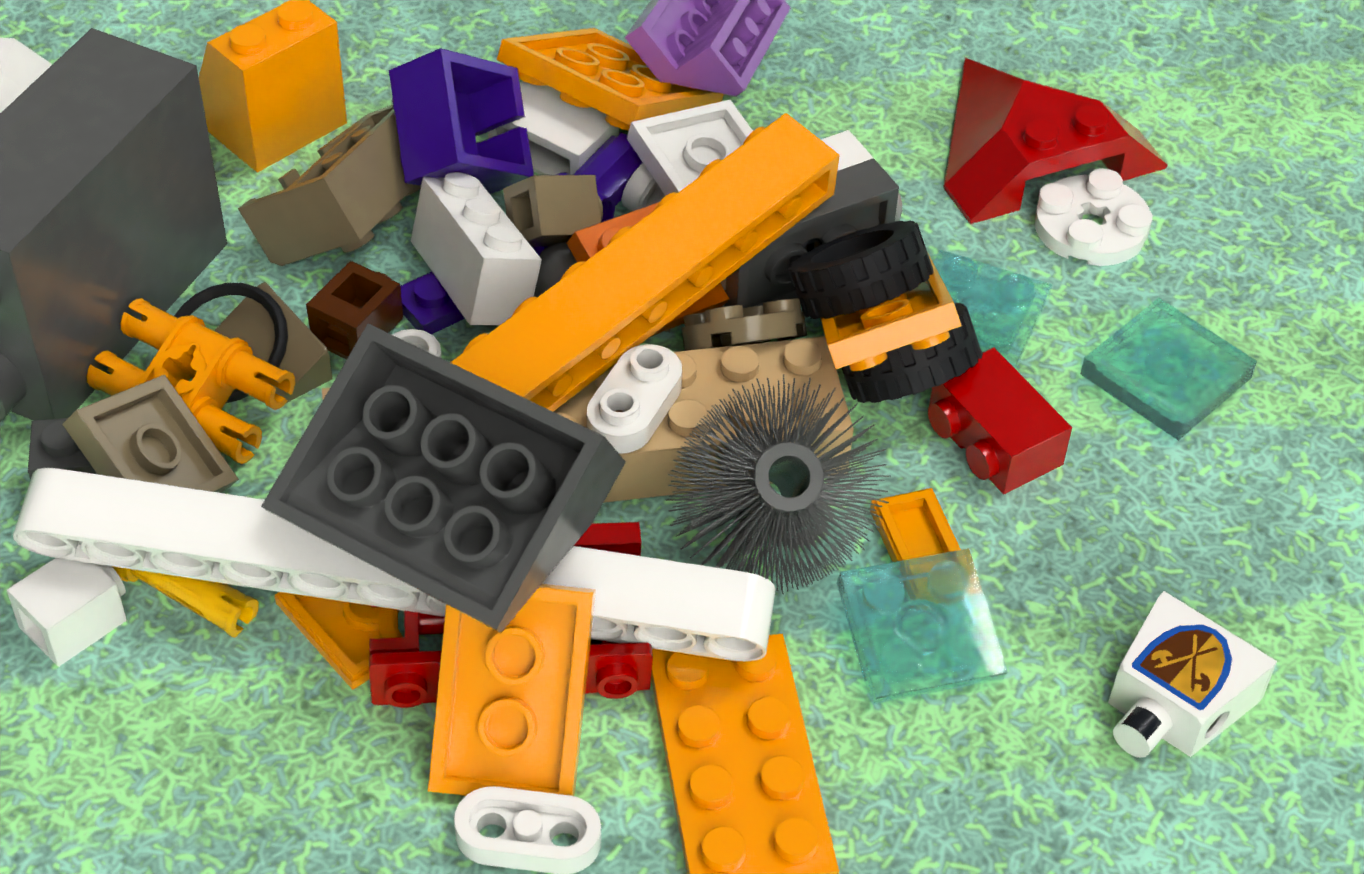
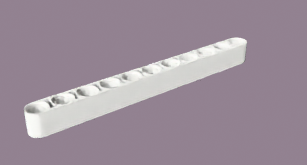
(242, 544)

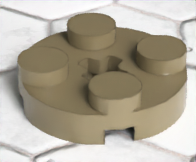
(744, 325)

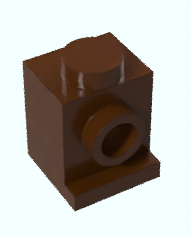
(350, 303)

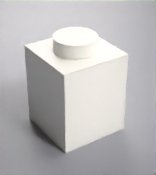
(68, 606)

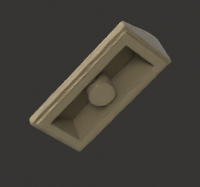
(304, 353)

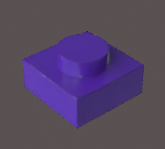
(428, 304)

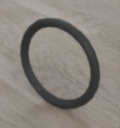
(256, 294)

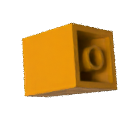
(274, 83)

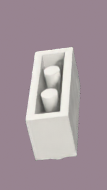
(473, 248)

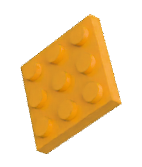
(598, 74)

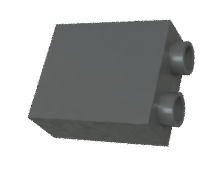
(98, 207)

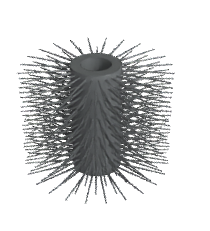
(795, 473)

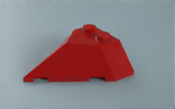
(1026, 130)

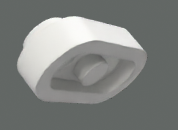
(644, 387)
(529, 824)

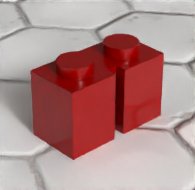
(1000, 423)

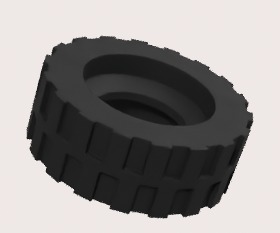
(861, 270)
(913, 370)

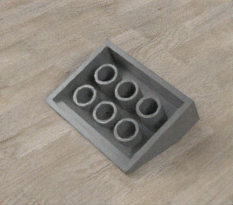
(443, 478)

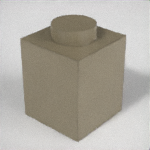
(553, 207)

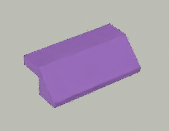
(706, 41)

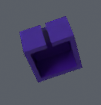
(449, 101)

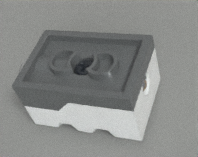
(861, 200)

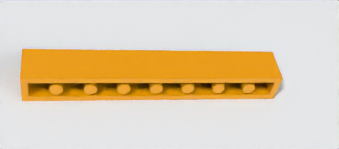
(657, 266)

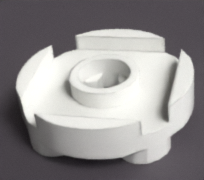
(1102, 194)

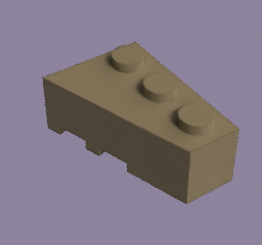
(337, 198)

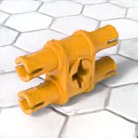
(212, 361)

